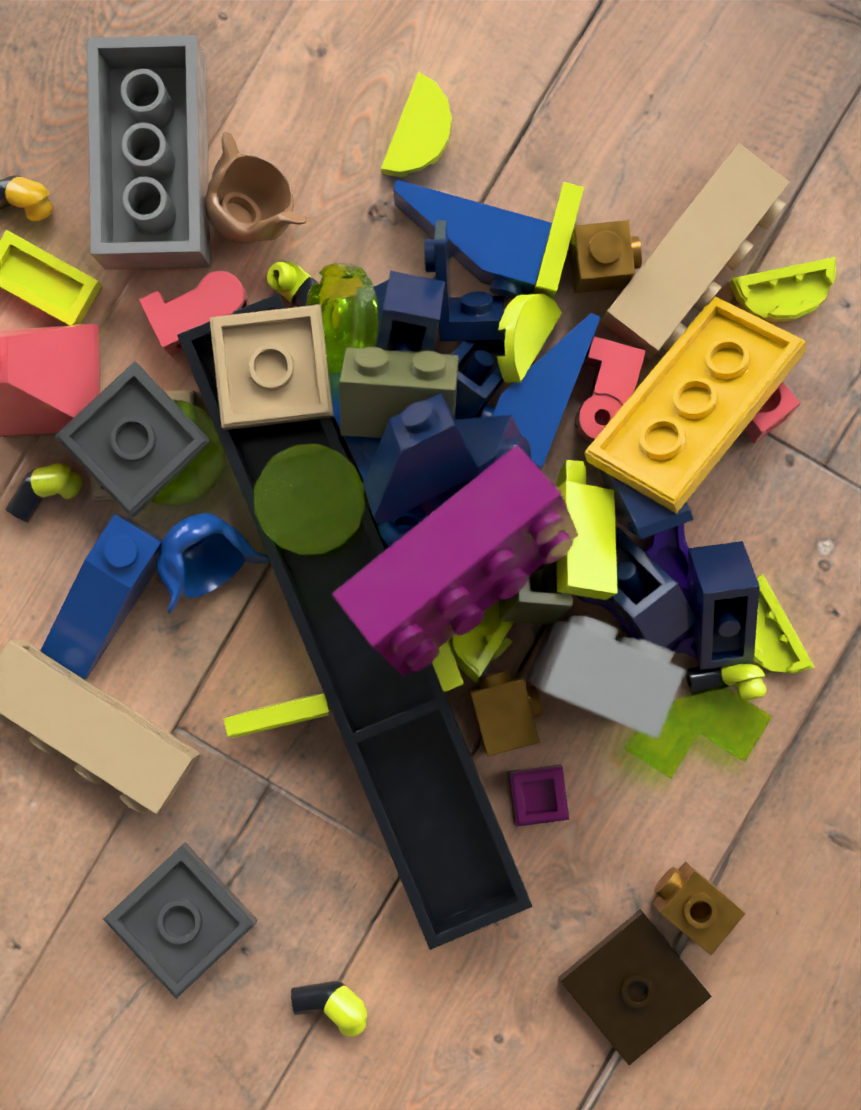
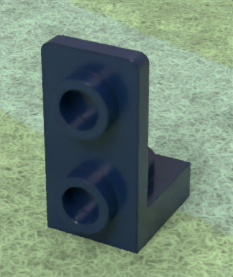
(465, 317)

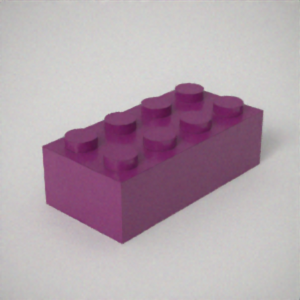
(459, 562)

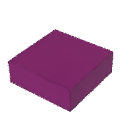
(539, 795)

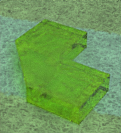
(713, 714)

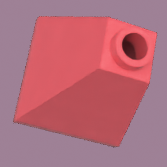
(46, 377)

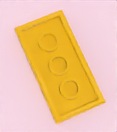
(695, 403)

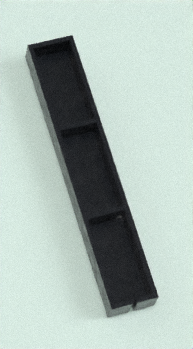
(392, 724)

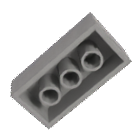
(148, 152)
(611, 677)

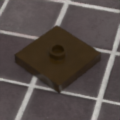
(634, 987)

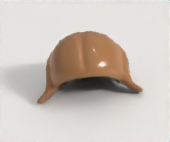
(249, 197)

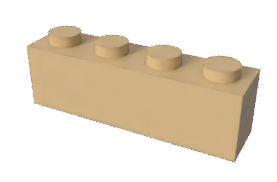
(695, 251)
(91, 729)

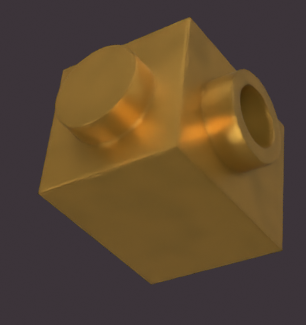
(603, 256)
(506, 712)
(696, 907)

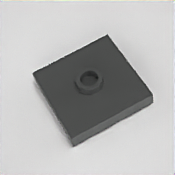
(133, 439)
(180, 920)

